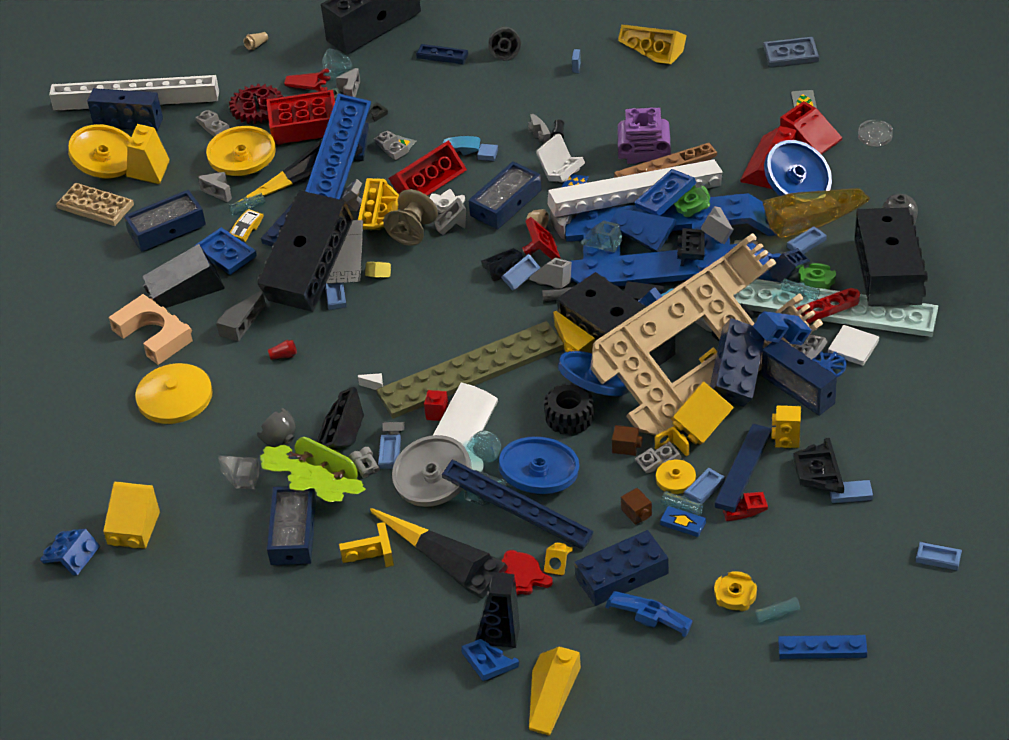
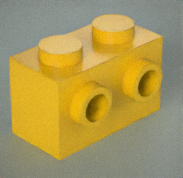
(787, 426)

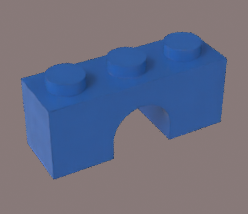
(777, 325)

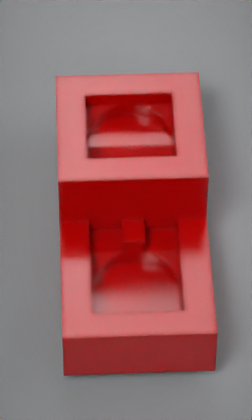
(748, 506)

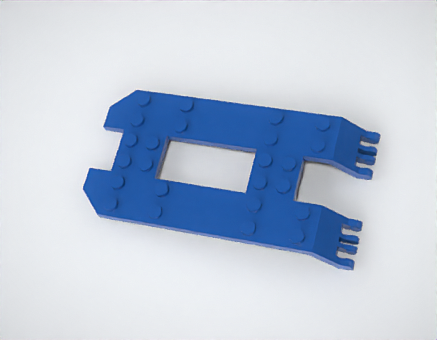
(664, 265)

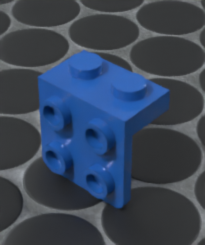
(72, 549)

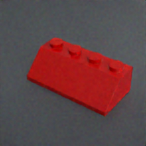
(755, 170)
(429, 171)

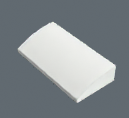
(466, 413)

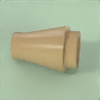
(253, 41)

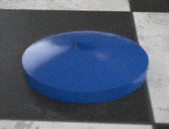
(796, 168)
(577, 369)
(539, 465)

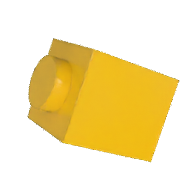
(572, 335)

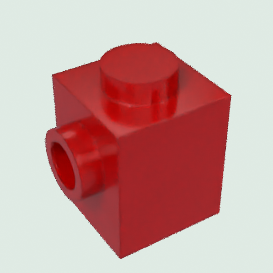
(435, 404)

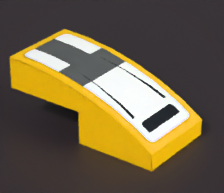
(245, 224)

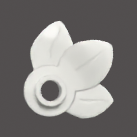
(444, 200)

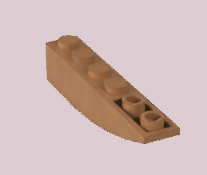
(693, 155)

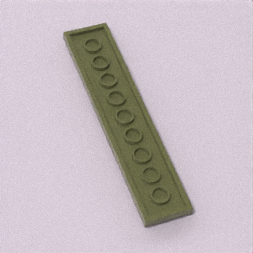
(471, 368)

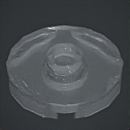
(875, 133)

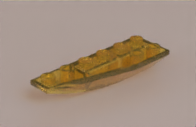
(803, 210)

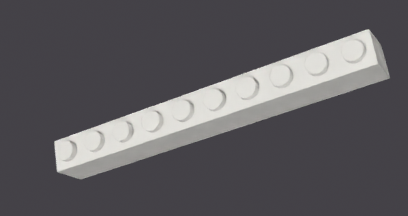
(169, 90)
(624, 189)

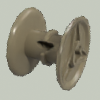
(407, 223)

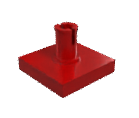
(540, 240)

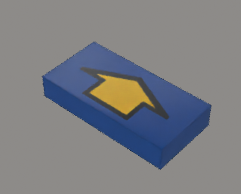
(683, 521)

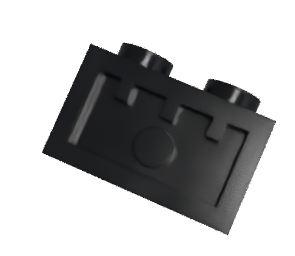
(691, 245)
(501, 263)

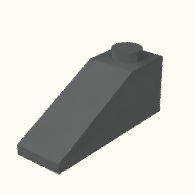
(240, 317)

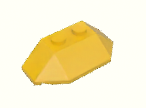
(376, 202)

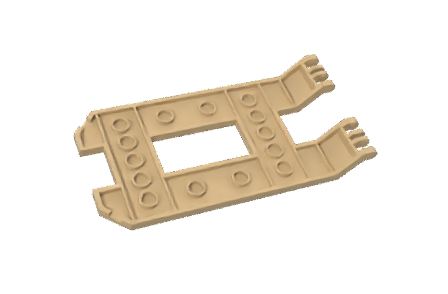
(704, 295)

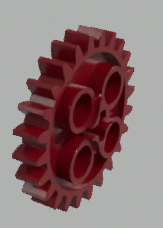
(243, 103)

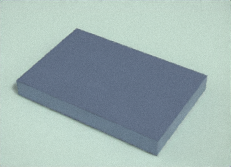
(791, 51)

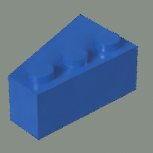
(644, 228)

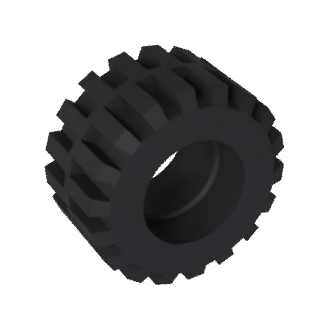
(569, 409)

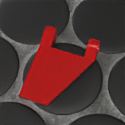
(308, 81)

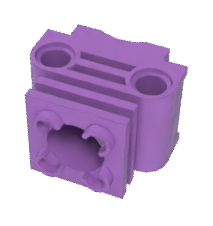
(643, 136)

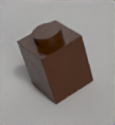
(626, 440)
(636, 506)

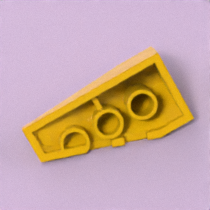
(654, 43)
(550, 687)

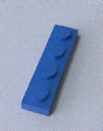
(822, 647)

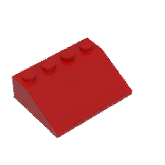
(300, 116)

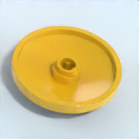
(241, 150)
(99, 151)
(173, 393)

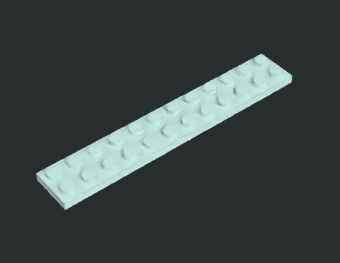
(909, 319)

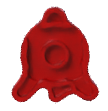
(526, 572)

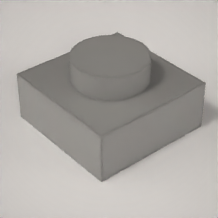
(393, 427)

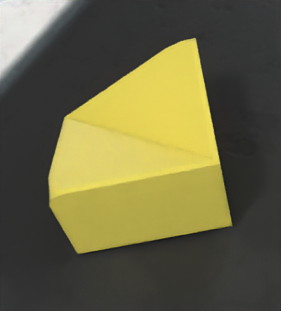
(378, 269)

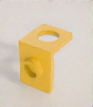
(674, 437)
(559, 551)

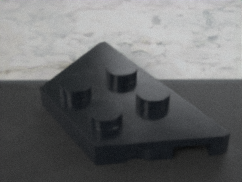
(818, 467)

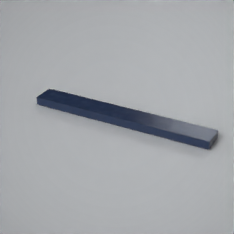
(517, 504)

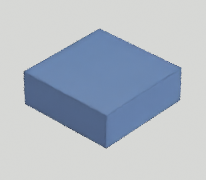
(576, 61)
(487, 152)

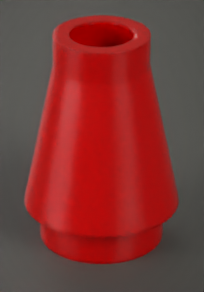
(283, 350)

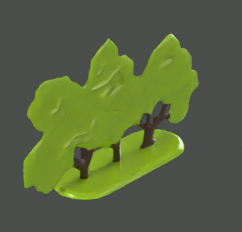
(315, 468)

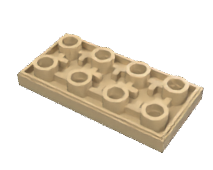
(95, 204)

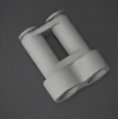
(363, 456)

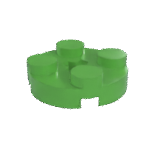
(700, 201)
(817, 276)

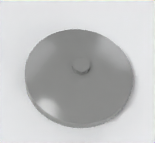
(420, 470)

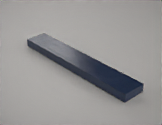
(743, 468)

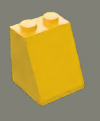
(146, 155)
(701, 413)
(131, 515)

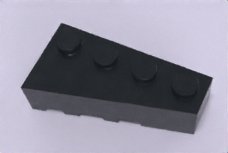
(500, 615)

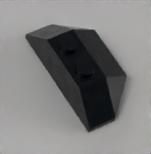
(342, 421)

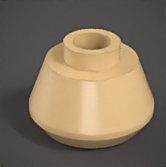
(540, 216)

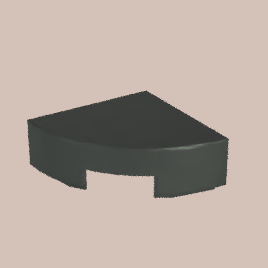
(378, 111)

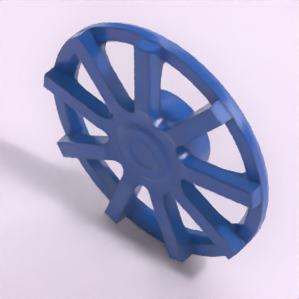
(829, 365)

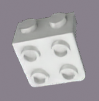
(557, 161)

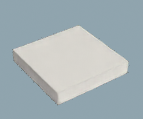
(854, 344)

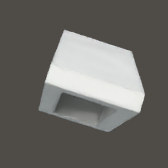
(371, 381)

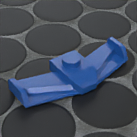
(650, 611)

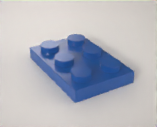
(665, 192)
(227, 250)

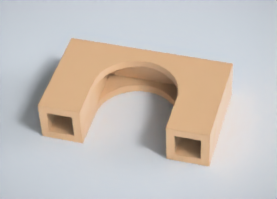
(145, 312)

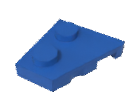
(487, 660)

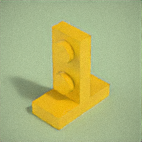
(368, 547)

